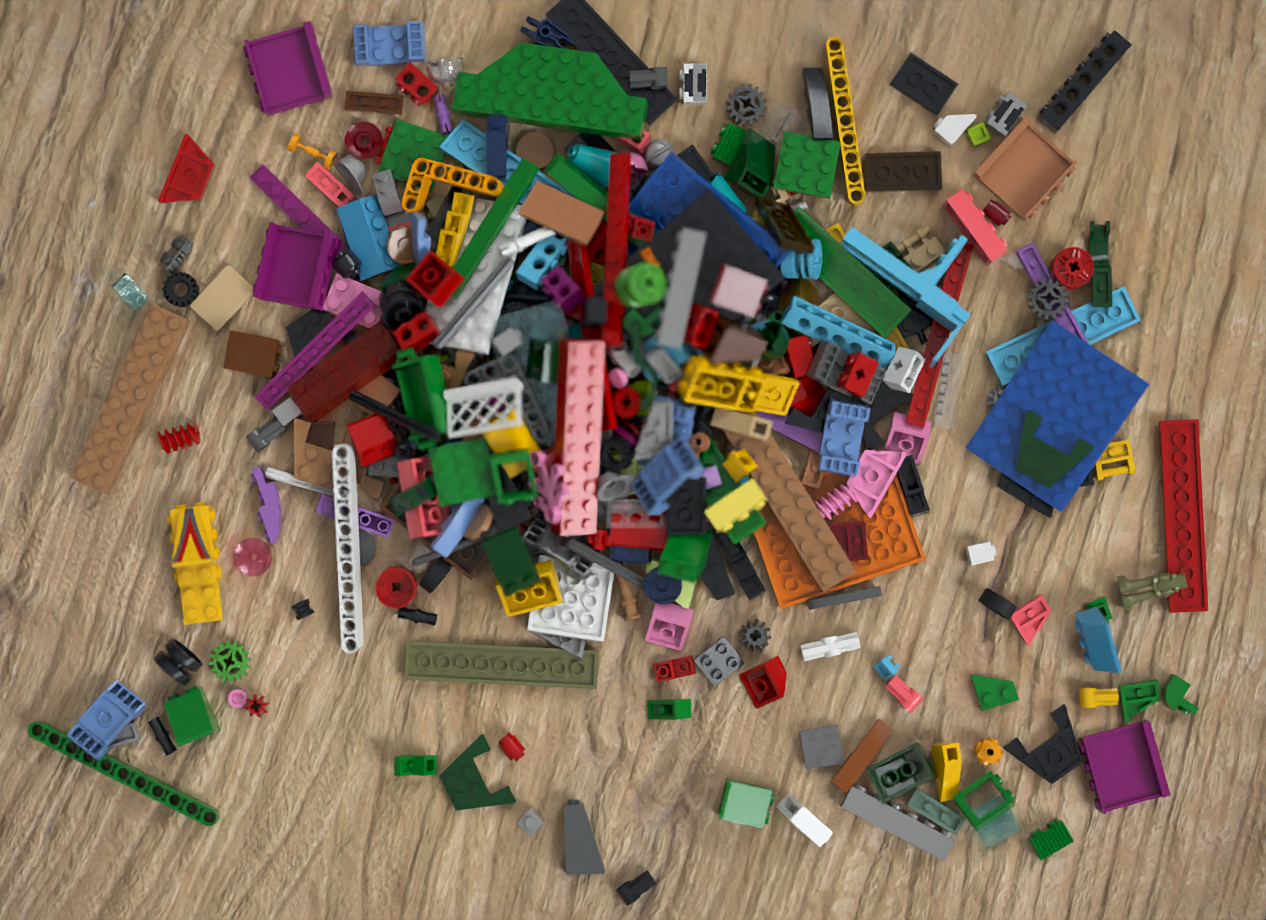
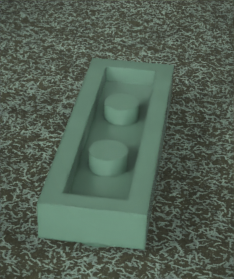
(936, 811)

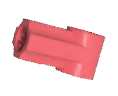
(907, 696)

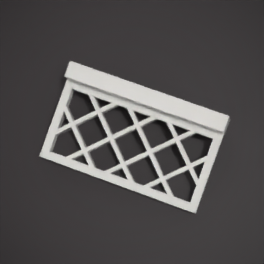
(484, 391)

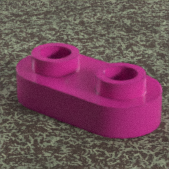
(622, 431)

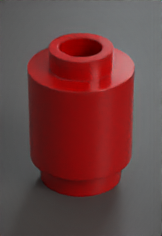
(512, 747)

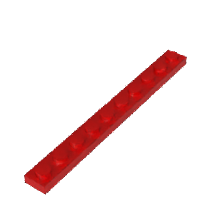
(616, 245)
(582, 278)
(937, 338)

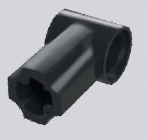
(631, 890)

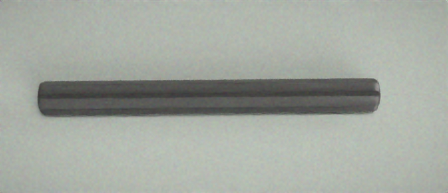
(473, 302)
(605, 562)

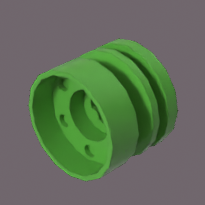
(640, 285)

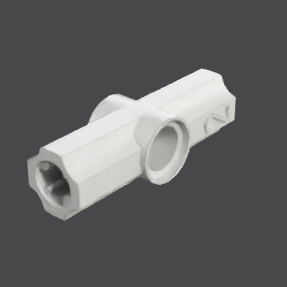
(624, 359)
(830, 646)

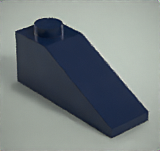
(497, 145)

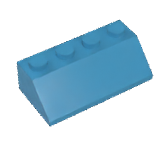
(367, 236)

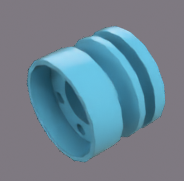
(806, 263)

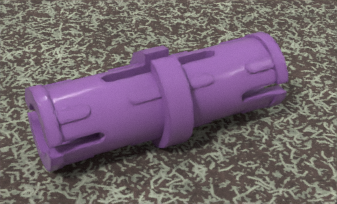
(442, 114)

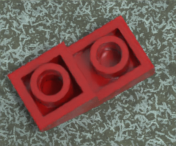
(640, 227)
(674, 668)

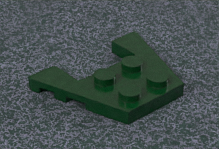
(1042, 460)
(466, 784)

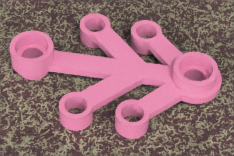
(552, 509)

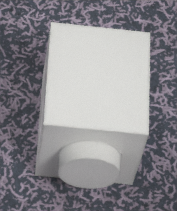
(980, 553)

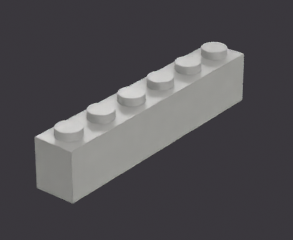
(681, 289)
(898, 823)

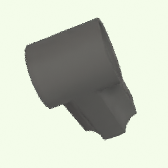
(654, 78)
(261, 437)

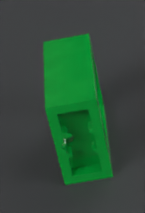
(507, 457)
(977, 823)

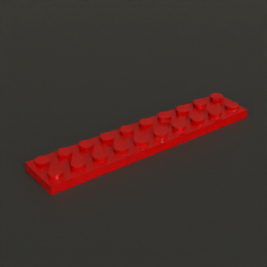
(1183, 512)

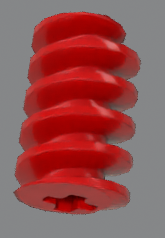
(179, 438)

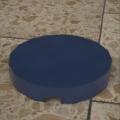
(662, 588)

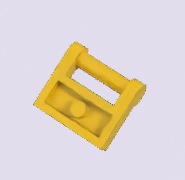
(1115, 452)

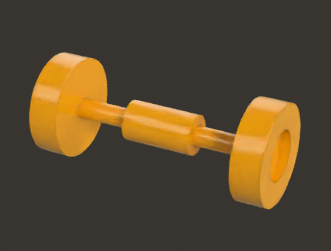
(294, 143)

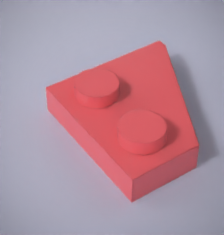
(1030, 618)

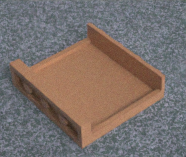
(1025, 169)

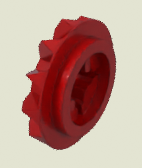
(623, 394)

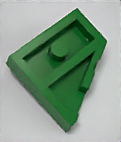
(993, 691)
(1137, 697)

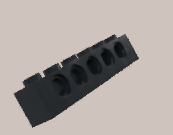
(1055, 121)

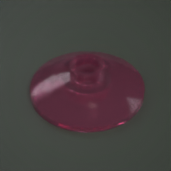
(245, 550)

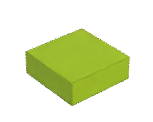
(978, 134)

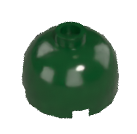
(776, 338)

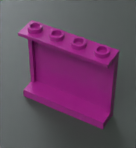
(288, 69)
(295, 267)
(1124, 766)

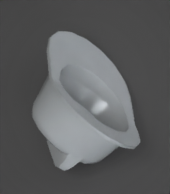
(656, 153)
(352, 171)
(614, 486)

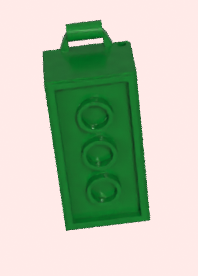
(423, 393)

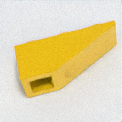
(947, 768)

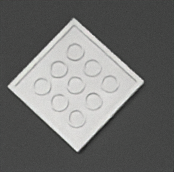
(583, 606)

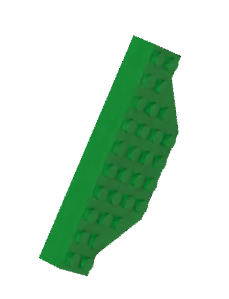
(552, 91)

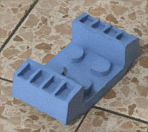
(389, 44)
(682, 421)
(842, 437)
(665, 474)
(106, 719)

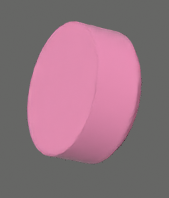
(618, 378)
(237, 698)

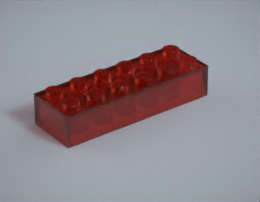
(346, 371)

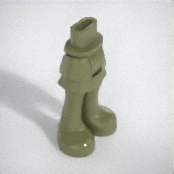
(1163, 586)

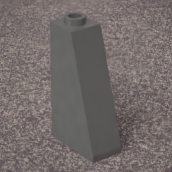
(580, 843)

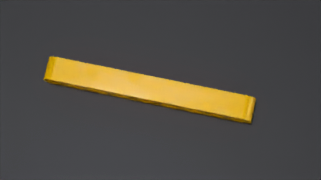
(847, 111)

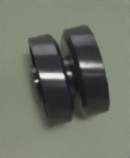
(399, 304)
(178, 661)

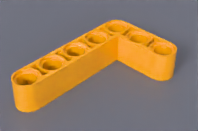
(448, 178)

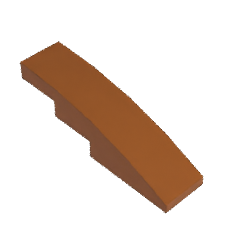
(862, 756)

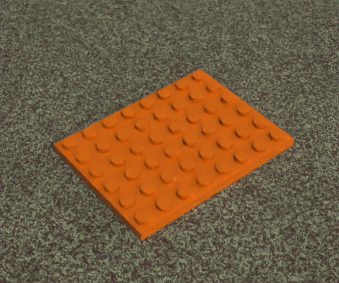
(889, 535)

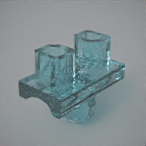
(130, 292)

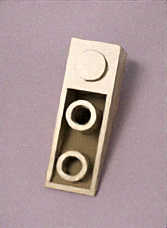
(742, 424)

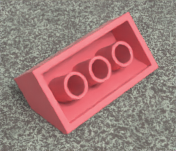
(975, 227)
(429, 516)

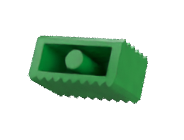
(729, 144)
(1050, 839)

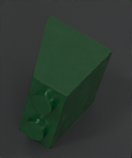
(543, 360)
(511, 561)

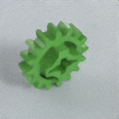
(226, 672)

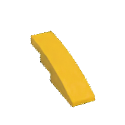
(455, 228)

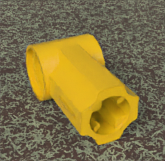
(1092, 697)

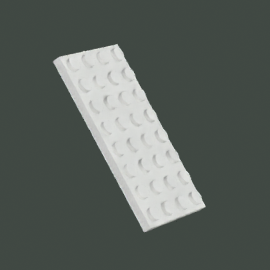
(479, 328)

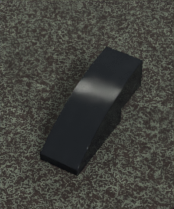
(912, 487)

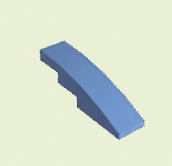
(420, 240)
(456, 526)

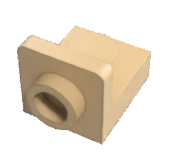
(782, 195)

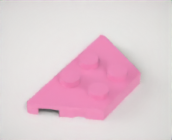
(874, 477)

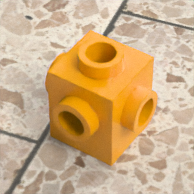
(981, 748)

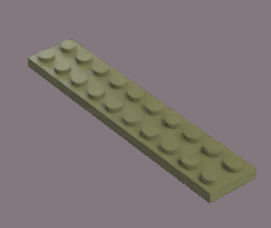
(500, 665)

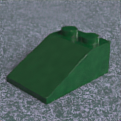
(901, 772)

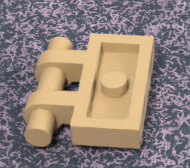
(925, 253)

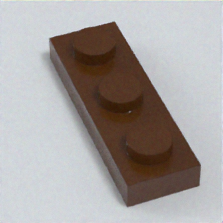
(374, 102)

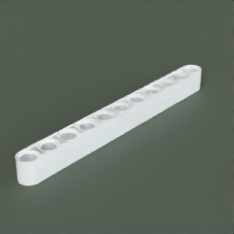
(351, 539)

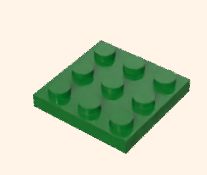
(408, 144)
(806, 165)
(462, 472)

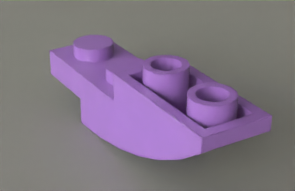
(271, 512)
(366, 519)

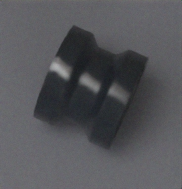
(302, 609)

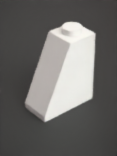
(804, 820)

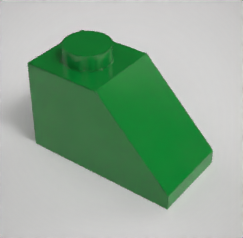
(669, 709)

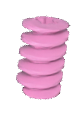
(835, 501)

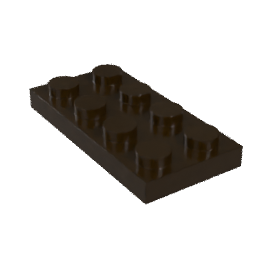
(903, 171)
(784, 226)

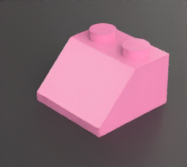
(907, 437)
(669, 625)

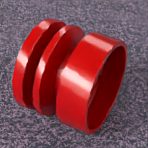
(1060, 268)
(396, 598)

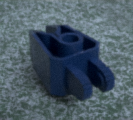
(547, 33)

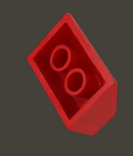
(639, 537)

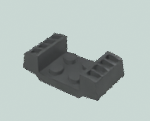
(831, 362)
(542, 538)

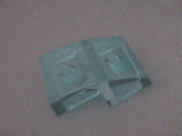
(1001, 827)

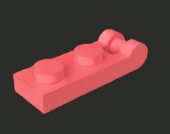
(329, 185)

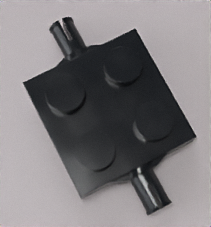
(915, 322)

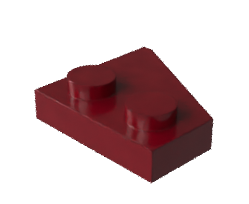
(851, 539)

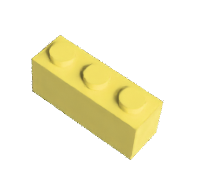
(736, 506)

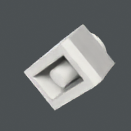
(952, 127)

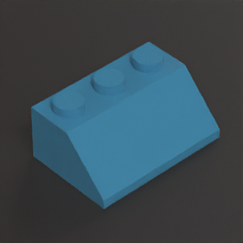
(1097, 641)

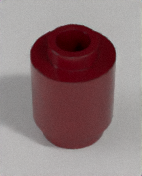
(997, 212)

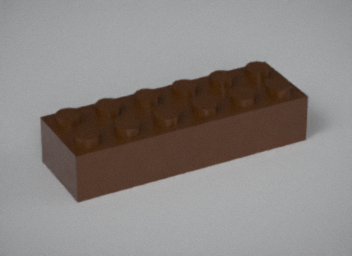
(465, 560)

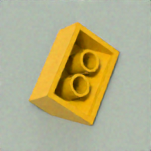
(511, 439)
(534, 597)

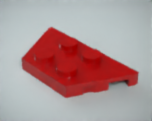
(188, 174)

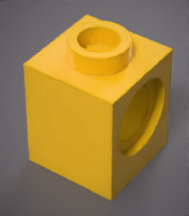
(739, 464)

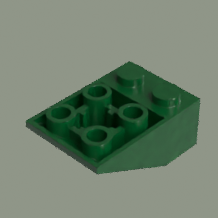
(753, 165)

